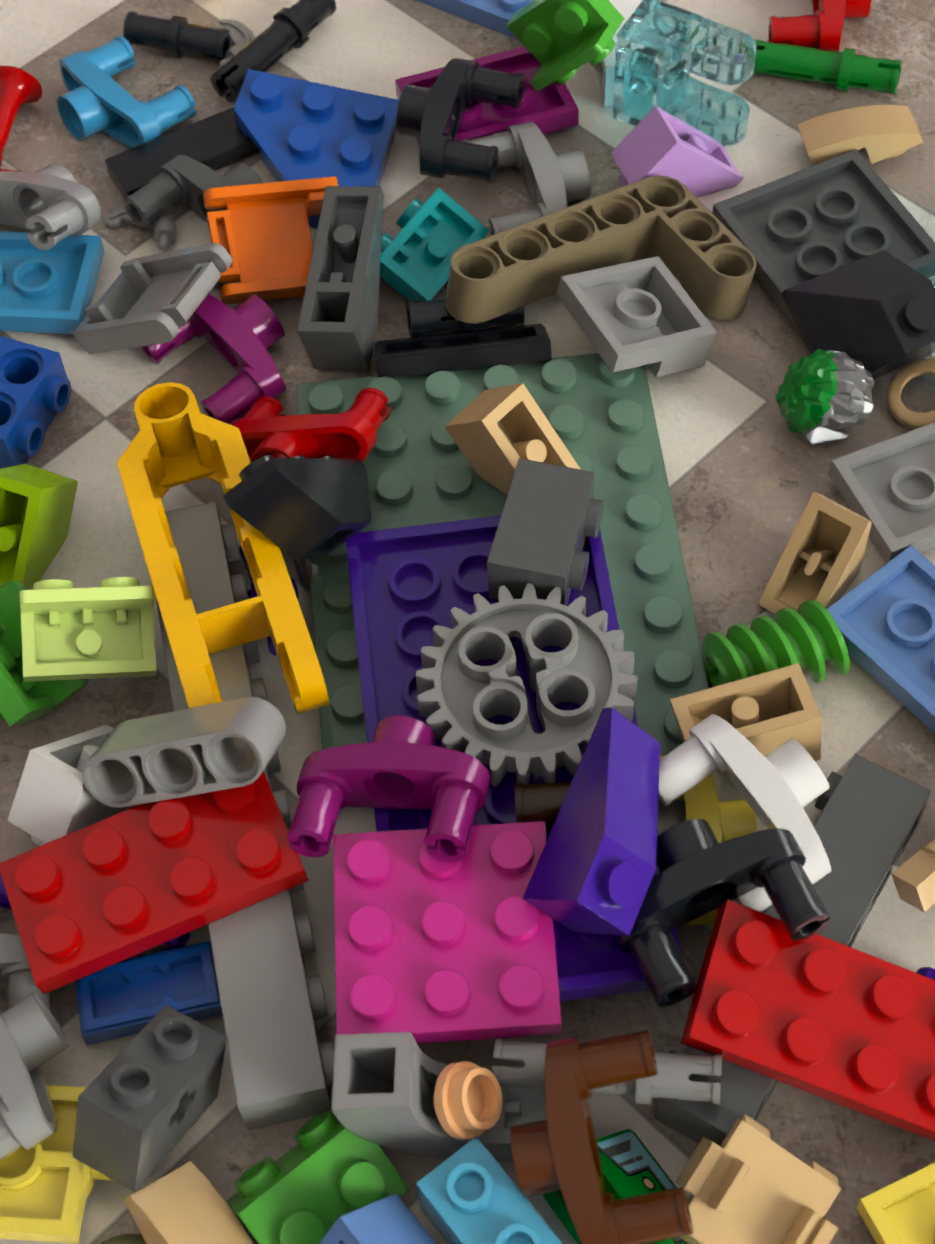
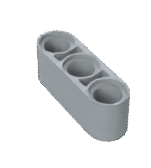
(185, 752)

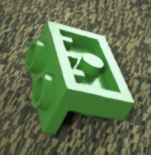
(565, 35)

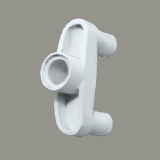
(771, 784)

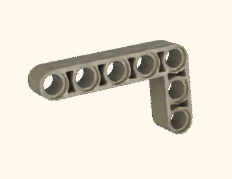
(611, 229)

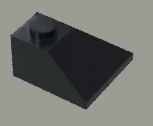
(868, 309)

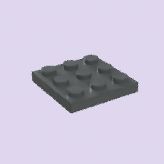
(823, 223)

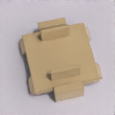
(756, 1192)

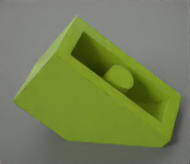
(32, 521)

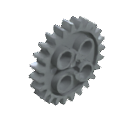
(463, 695)

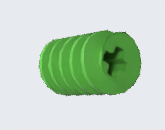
(770, 644)

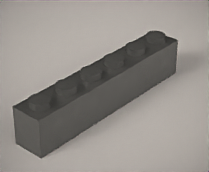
(864, 832)

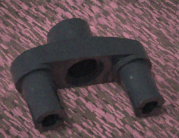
(438, 112)
(699, 878)

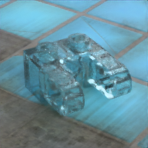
(655, 62)

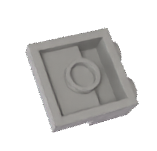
(638, 317)

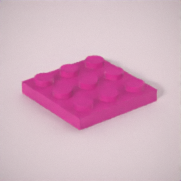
(443, 941)

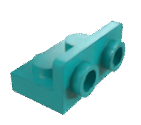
(421, 252)

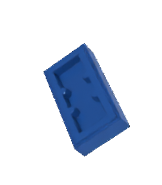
(131, 992)

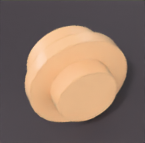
(467, 1100)

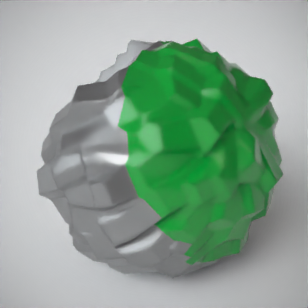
(825, 396)

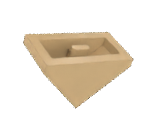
(819, 557)

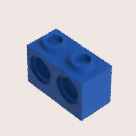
(30, 396)

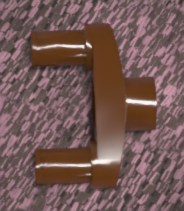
(565, 1152)

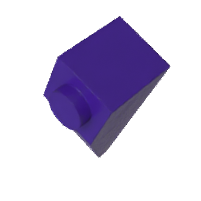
(604, 834)

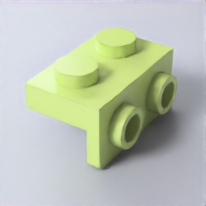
(87, 630)

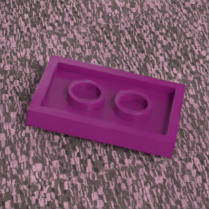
(548, 108)

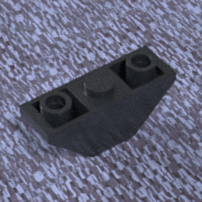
(304, 502)

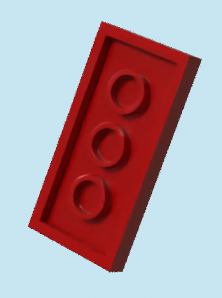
(147, 879)
(817, 1018)

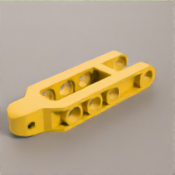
(181, 447)

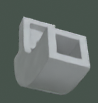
(388, 1091)

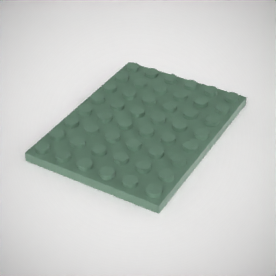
(425, 479)

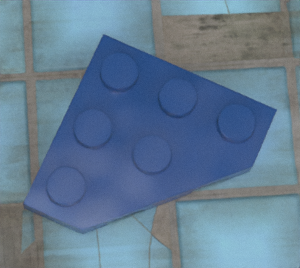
(316, 129)

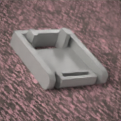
(152, 298)

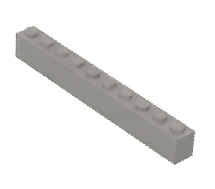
(258, 951)

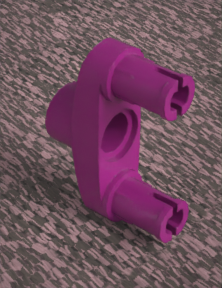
(242, 340)
(391, 772)

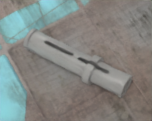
(669, 1083)

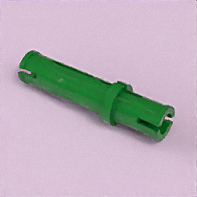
(829, 67)

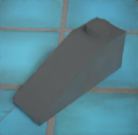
(344, 280)

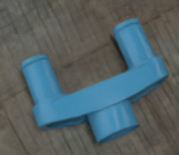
(101, 104)

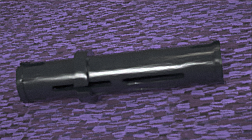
(286, 32)

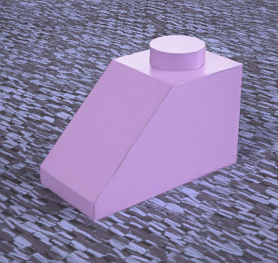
(675, 150)

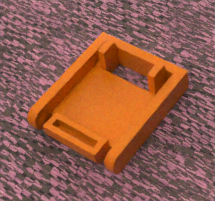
(265, 236)

